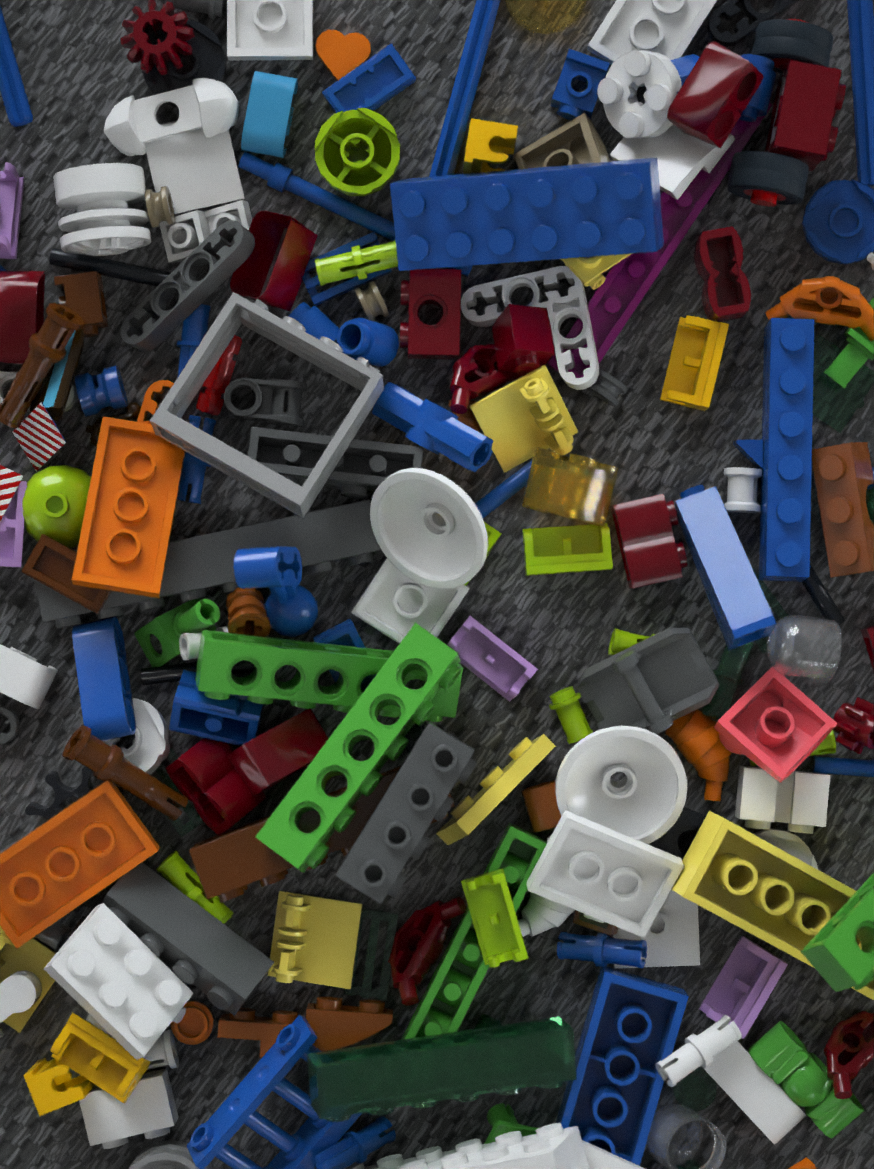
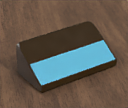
(59, 380)

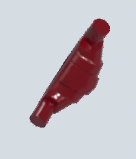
(476, 375)
(420, 945)
(849, 1051)

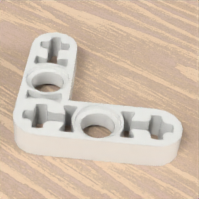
(558, 310)

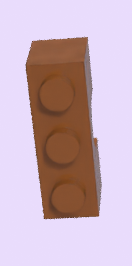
(841, 486)

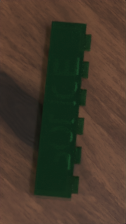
(441, 1068)

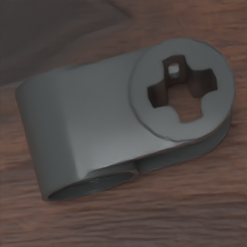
(269, 401)

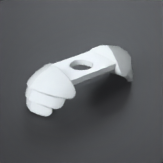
(202, 105)

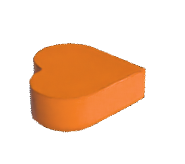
(341, 52)

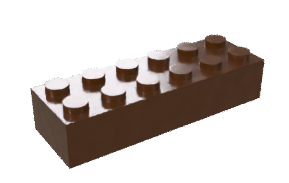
(238, 858)

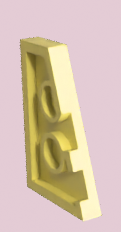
(496, 787)

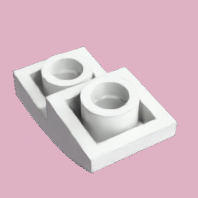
(195, 226)

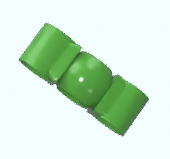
(804, 1079)

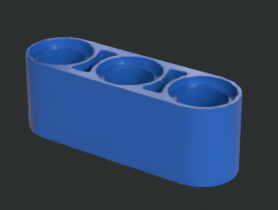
(104, 679)

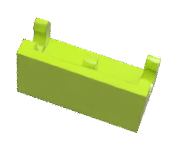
(567, 549)
(494, 918)

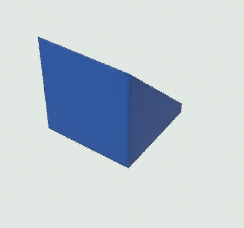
(751, 450)

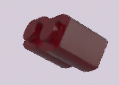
(718, 262)
(648, 540)
(213, 784)

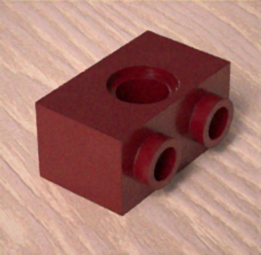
(441, 289)

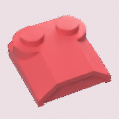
(774, 725)

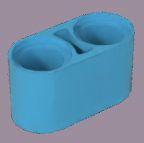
(268, 114)

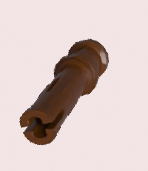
(45, 350)
(109, 763)

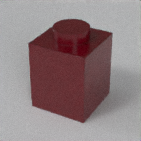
(522, 339)

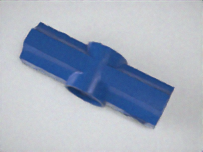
(433, 427)

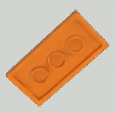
(128, 510)
(69, 861)

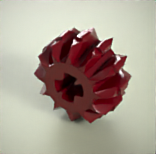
(141, 46)

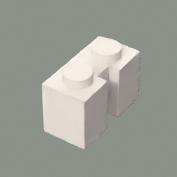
(797, 800)
(146, 1111)

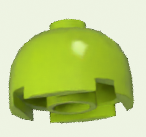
(357, 152)
(56, 504)

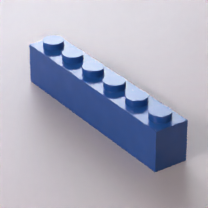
(786, 450)

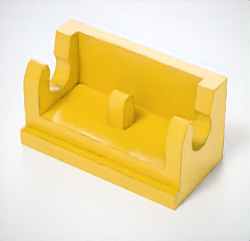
(488, 143)
(694, 362)
(98, 1058)
(53, 1085)

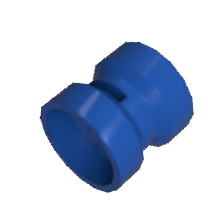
(101, 391)

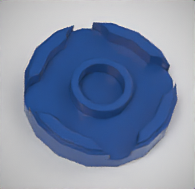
(837, 234)

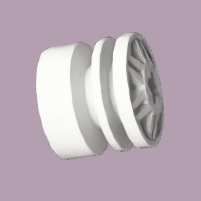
(102, 201)

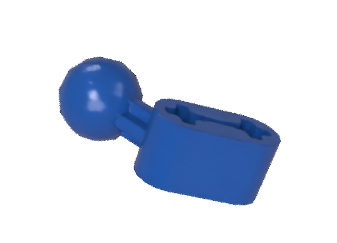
(289, 606)

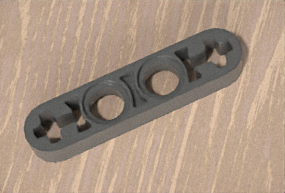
(183, 281)

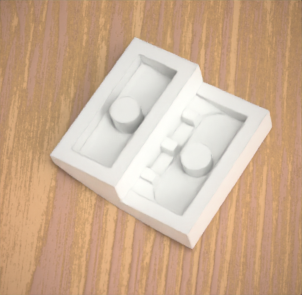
(678, 157)
(195, 169)

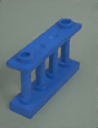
(240, 1107)

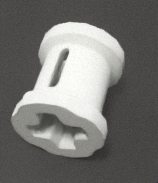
(742, 489)
(163, 1052)

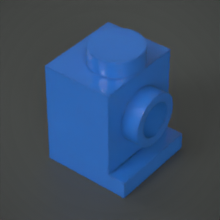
(582, 68)

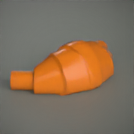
(827, 302)
(703, 749)

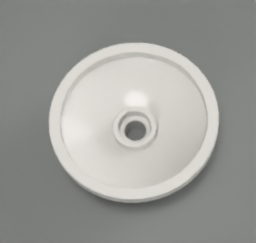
(429, 528)
(638, 805)

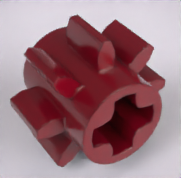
(855, 725)

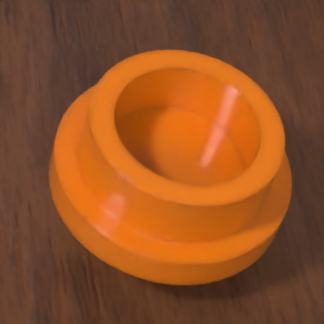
(195, 1025)

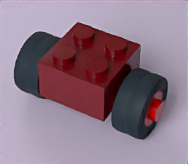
(800, 117)

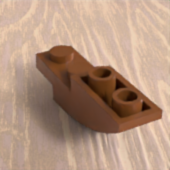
(330, 1020)

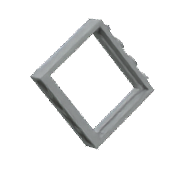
(291, 336)

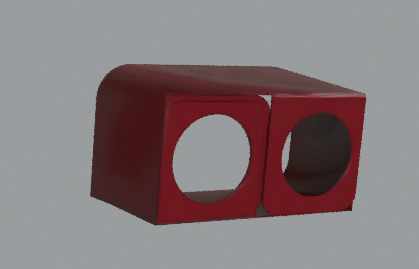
(714, 95)
(288, 268)
(20, 312)
(279, 752)

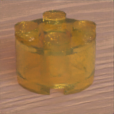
(570, 486)

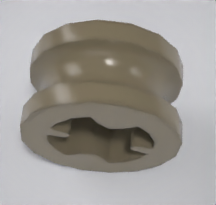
(160, 206)
(371, 302)

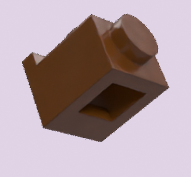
(86, 297)

